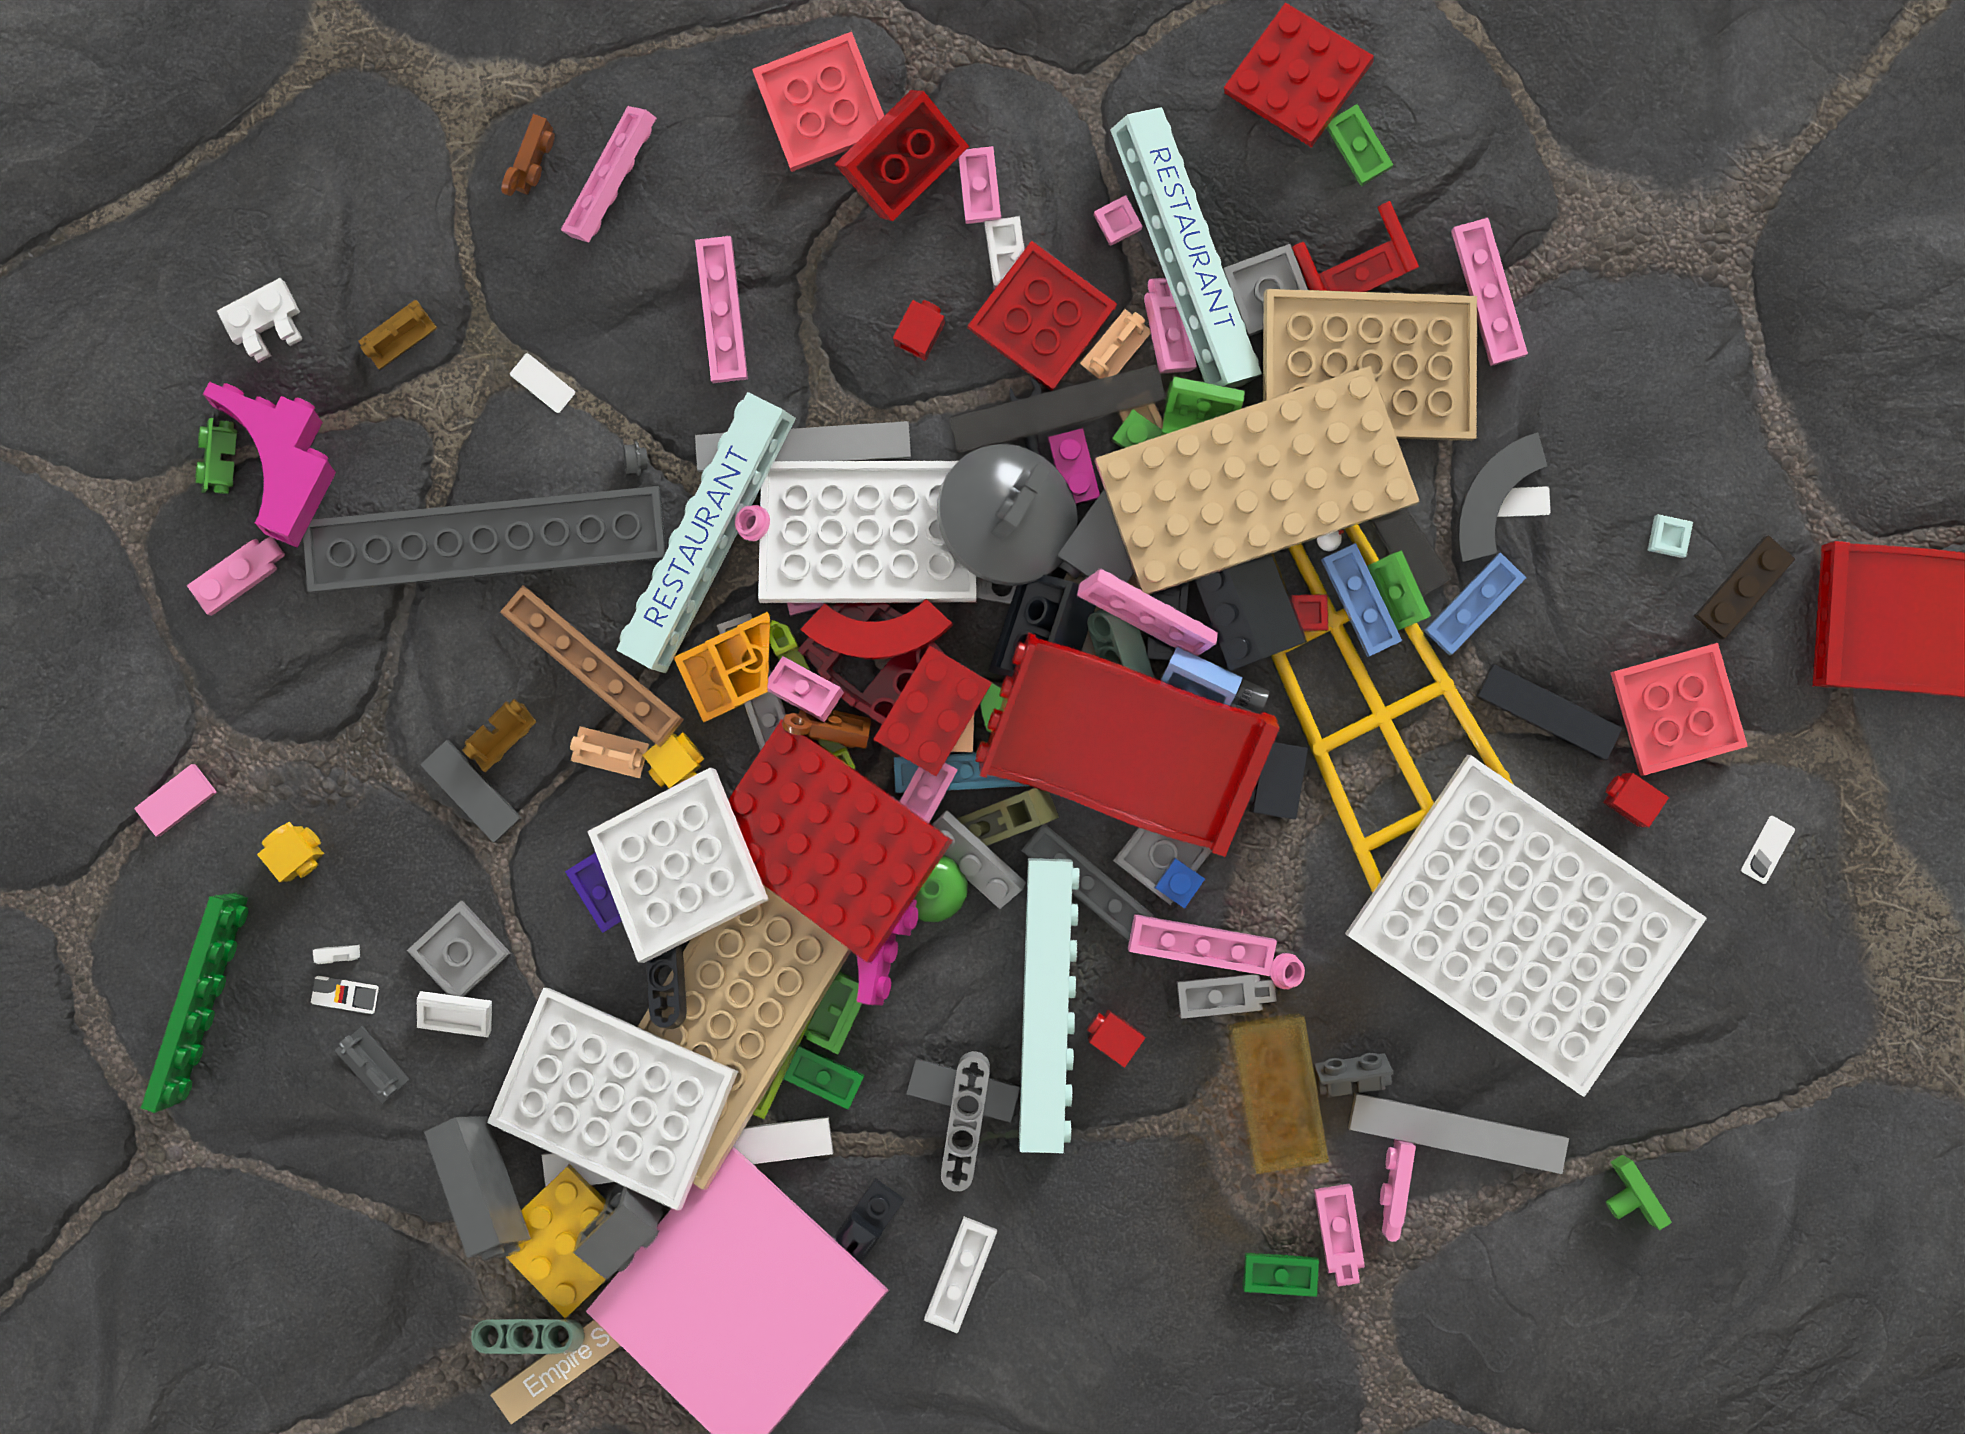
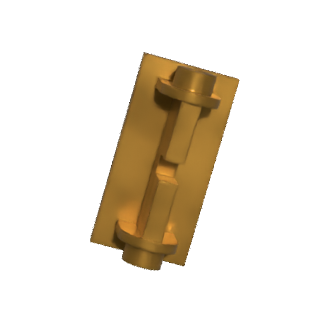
(397, 334)
(511, 724)

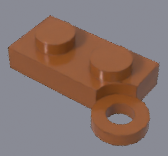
(527, 168)
(839, 727)

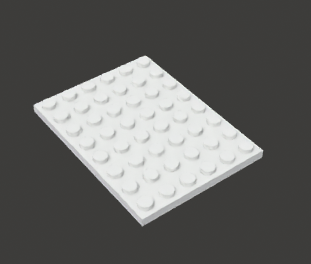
(1525, 925)

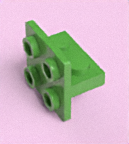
(1196, 402)

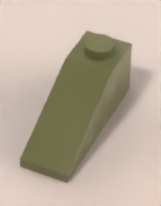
(1011, 816)

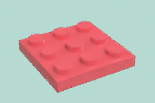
(819, 100)
(1679, 709)

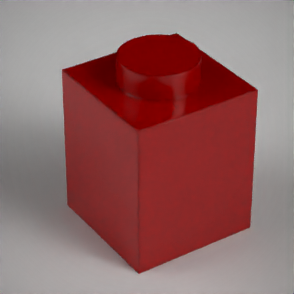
(919, 329)
(1634, 799)
(1114, 1037)

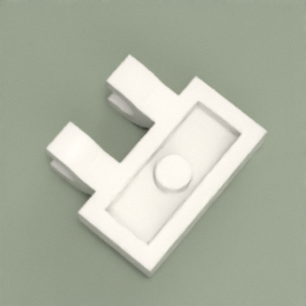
(259, 311)

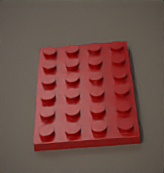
(833, 841)

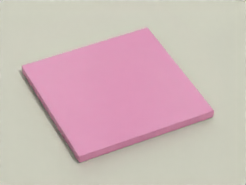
(737, 1301)

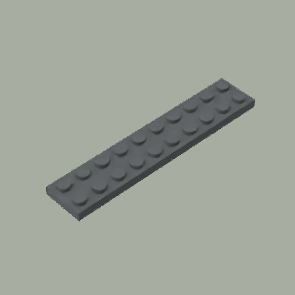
(484, 539)

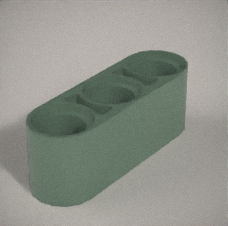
(1118, 642)
(511, 1336)

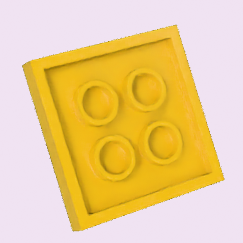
(554, 1224)

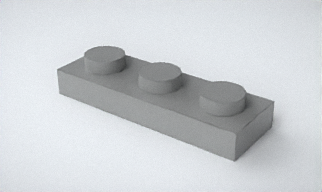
(979, 863)

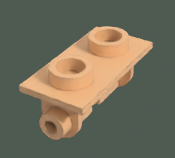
(1117, 345)
(608, 752)

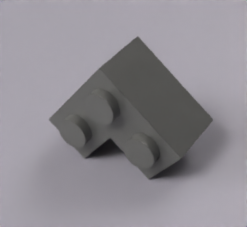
(619, 1231)

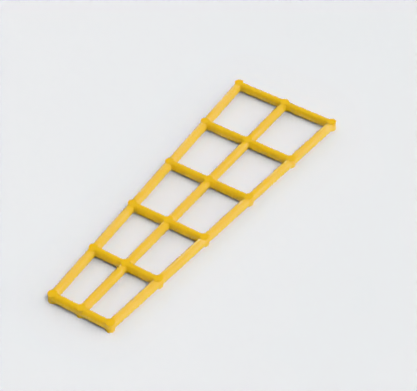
(1380, 716)

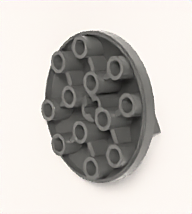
(1006, 514)

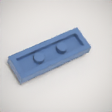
(1361, 600)
(1474, 604)

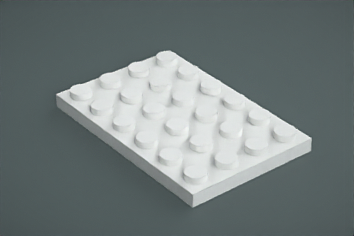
(857, 534)
(612, 1098)

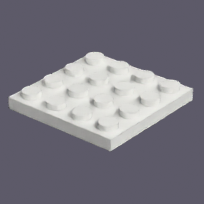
(677, 865)

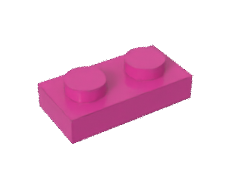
(1075, 465)

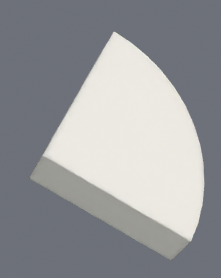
(338, 953)

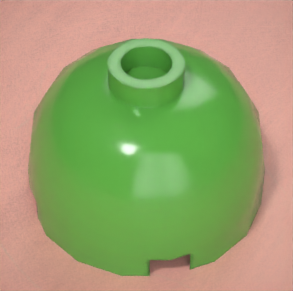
(942, 892)

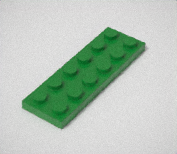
(194, 1003)

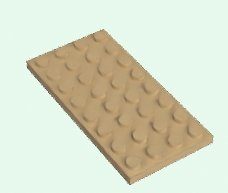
(1256, 481)
(748, 1003)

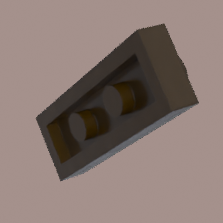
(1744, 587)

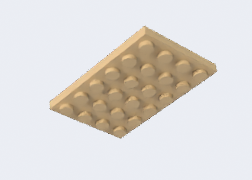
(1415, 344)

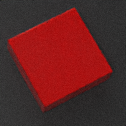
(1312, 611)

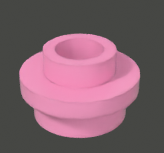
(752, 522)
(1287, 971)

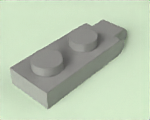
(1224, 995)

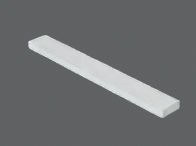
(755, 1143)

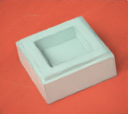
(1670, 536)

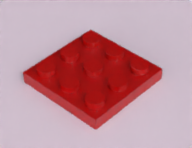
(1298, 74)
(1042, 316)

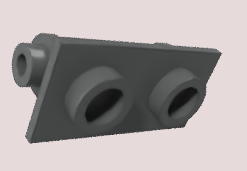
(371, 1064)
(1369, 1071)

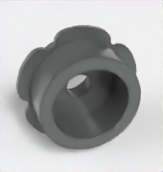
(634, 458)

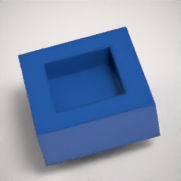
(1179, 883)

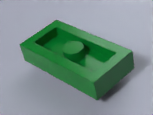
(823, 1077)
(1280, 1274)

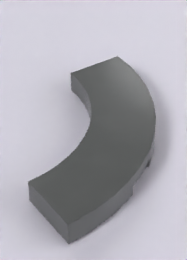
(1488, 492)

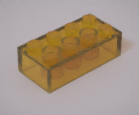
(1278, 1093)

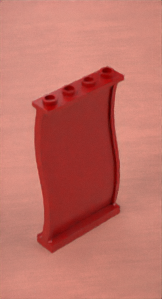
(1891, 619)
(1126, 744)

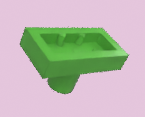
(1635, 1195)

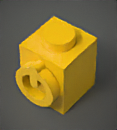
(674, 761)
(290, 852)

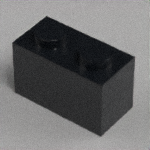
(1280, 782)

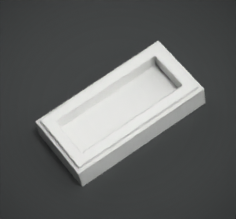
(454, 1014)

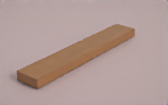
(592, 666)

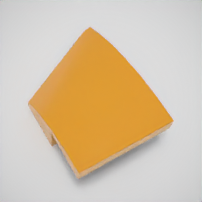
(728, 668)

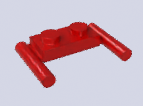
(1367, 269)

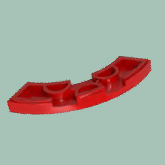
(878, 638)

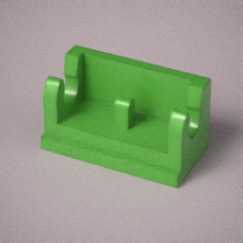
(835, 1014)

